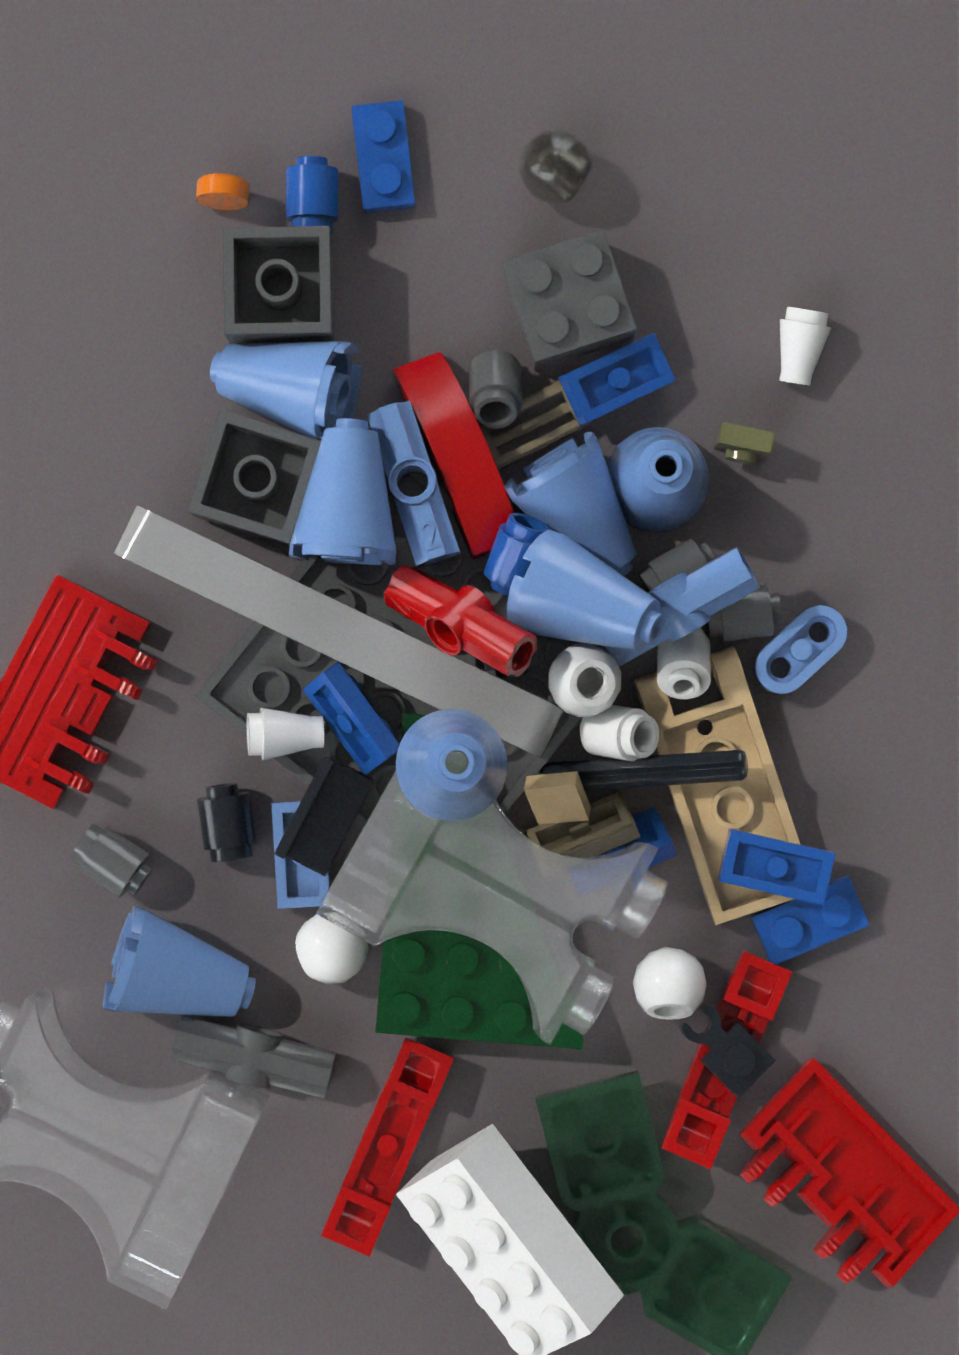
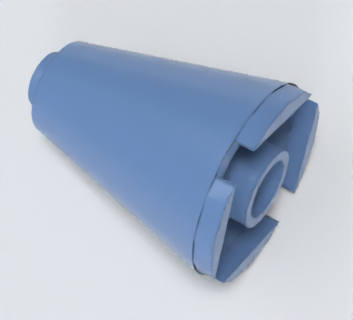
(291, 382)
(577, 497)
(647, 497)
(346, 501)
(581, 598)
(423, 768)
(173, 972)

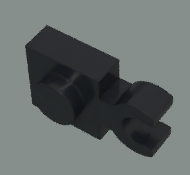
(732, 1055)

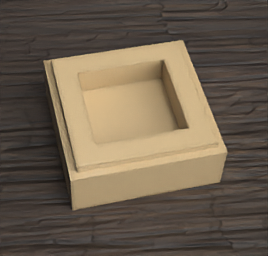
(557, 798)

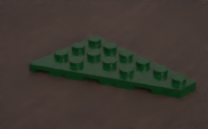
(455, 987)

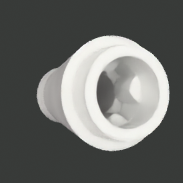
(801, 343)
(282, 733)

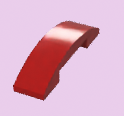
(456, 449)
(704, 1102)
(387, 1146)

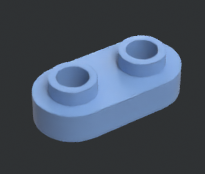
(799, 650)

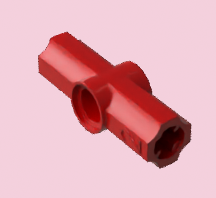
(460, 620)

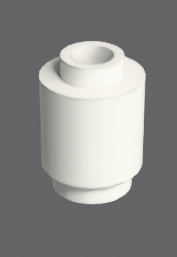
(684, 666)
(620, 733)

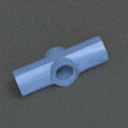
(424, 515)
(695, 596)

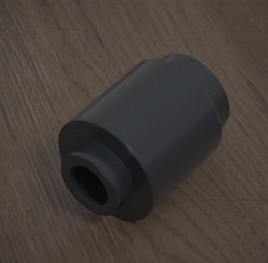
(226, 822)

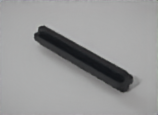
(656, 770)

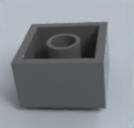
(278, 284)
(568, 299)
(254, 477)

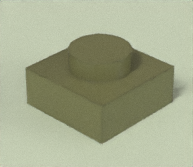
(743, 443)

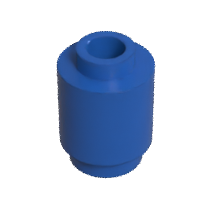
(312, 192)
(509, 548)

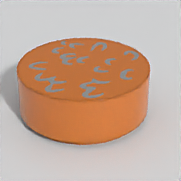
(222, 191)

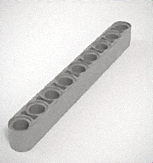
(336, 629)

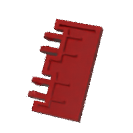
(53, 688)
(856, 1174)

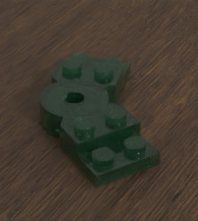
(684, 1268)

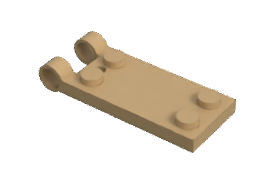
(712, 808)

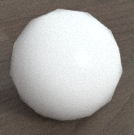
(584, 680)
(329, 951)
(669, 984)

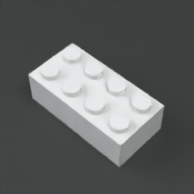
(510, 1244)

